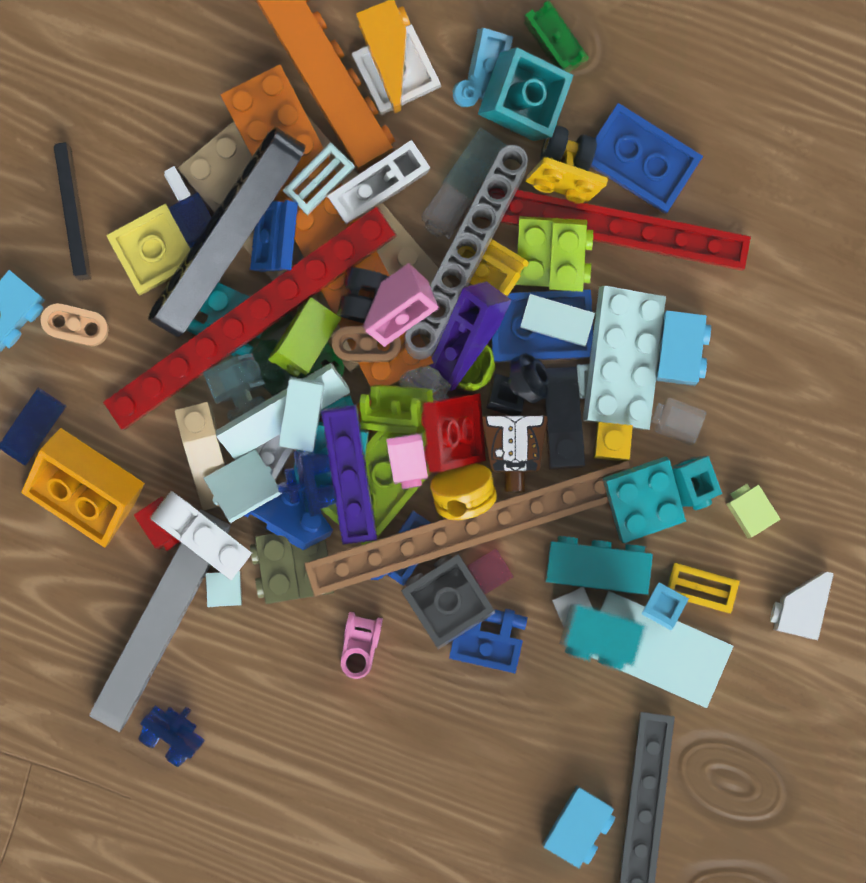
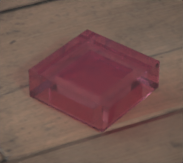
(490, 571)

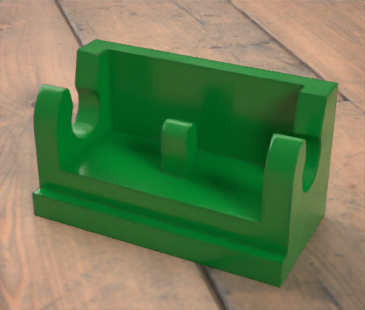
(555, 38)

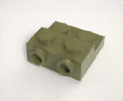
(283, 568)

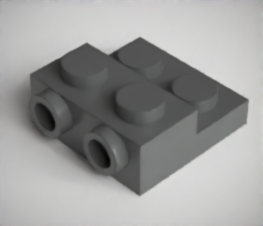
(447, 600)

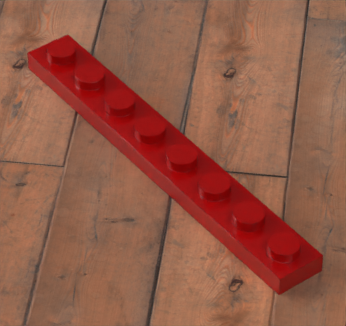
(635, 229)

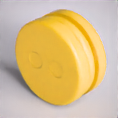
(463, 491)

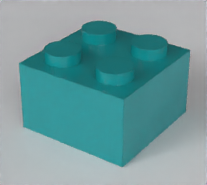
(525, 94)

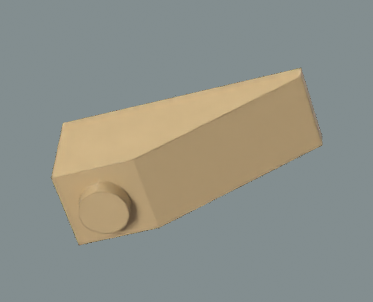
(201, 446)

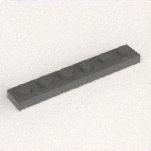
(647, 798)

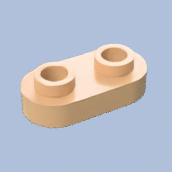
(75, 324)

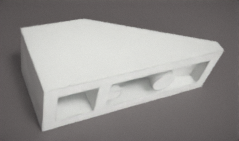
(379, 182)

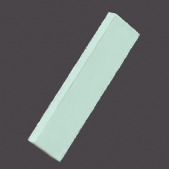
(266, 419)

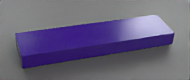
(349, 474)

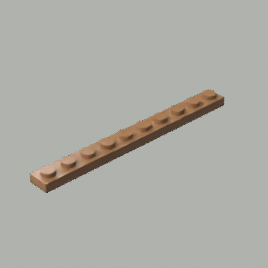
(454, 535)

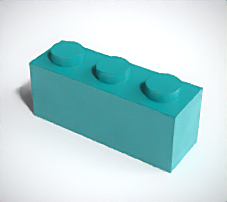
(599, 566)

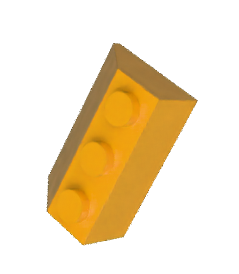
(82, 487)

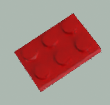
(453, 432)

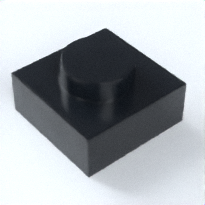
(502, 398)

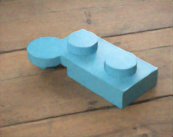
(484, 57)

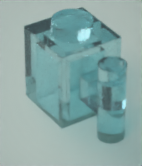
(234, 382)

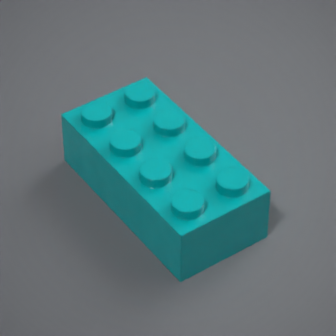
(603, 635)

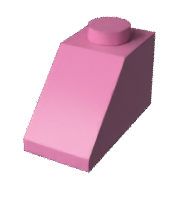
(399, 305)
(407, 460)

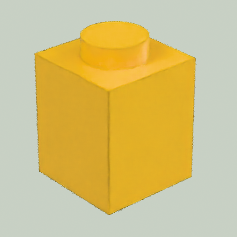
(612, 441)

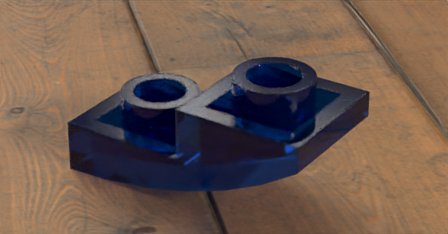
(31, 426)

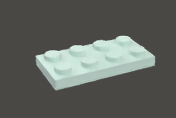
(624, 357)

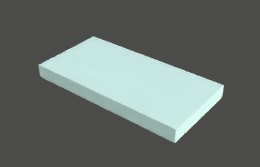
(673, 659)

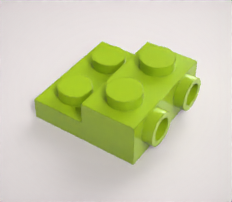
(554, 252)

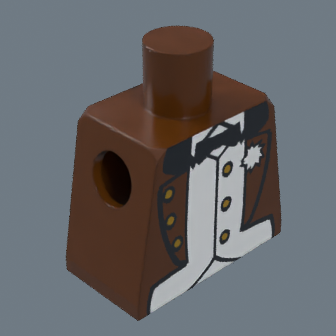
(514, 447)

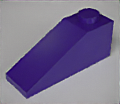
(469, 330)

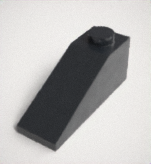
(564, 420)

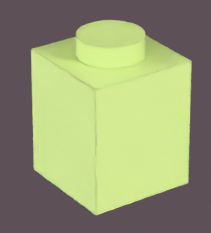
(752, 510)

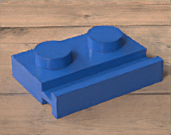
(275, 238)

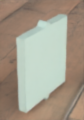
(242, 485)

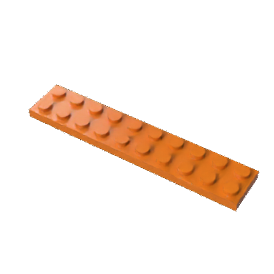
(270, 103)

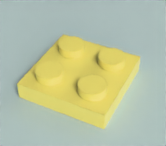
(150, 248)

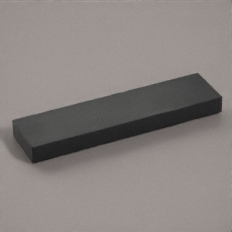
(72, 211)

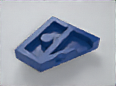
(292, 521)

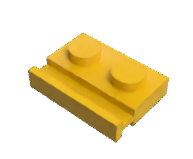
(497, 267)

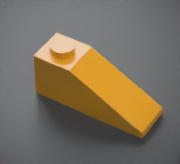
(386, 39)

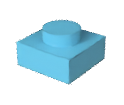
(665, 606)

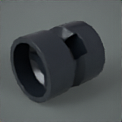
(355, 306)

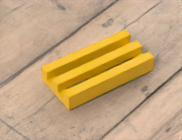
(730, 596)

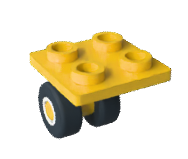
(570, 175)

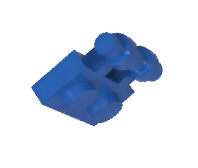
(491, 649)

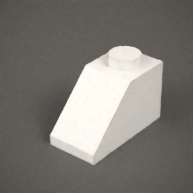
(803, 608)

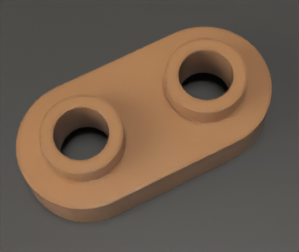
(366, 346)

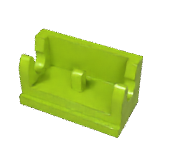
(304, 338)
(394, 409)

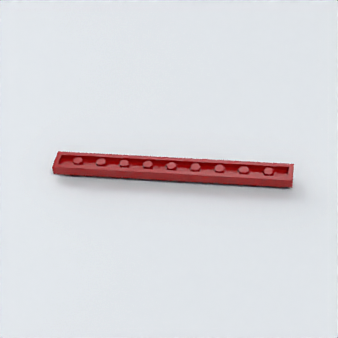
(250, 318)

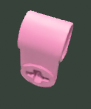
(360, 642)

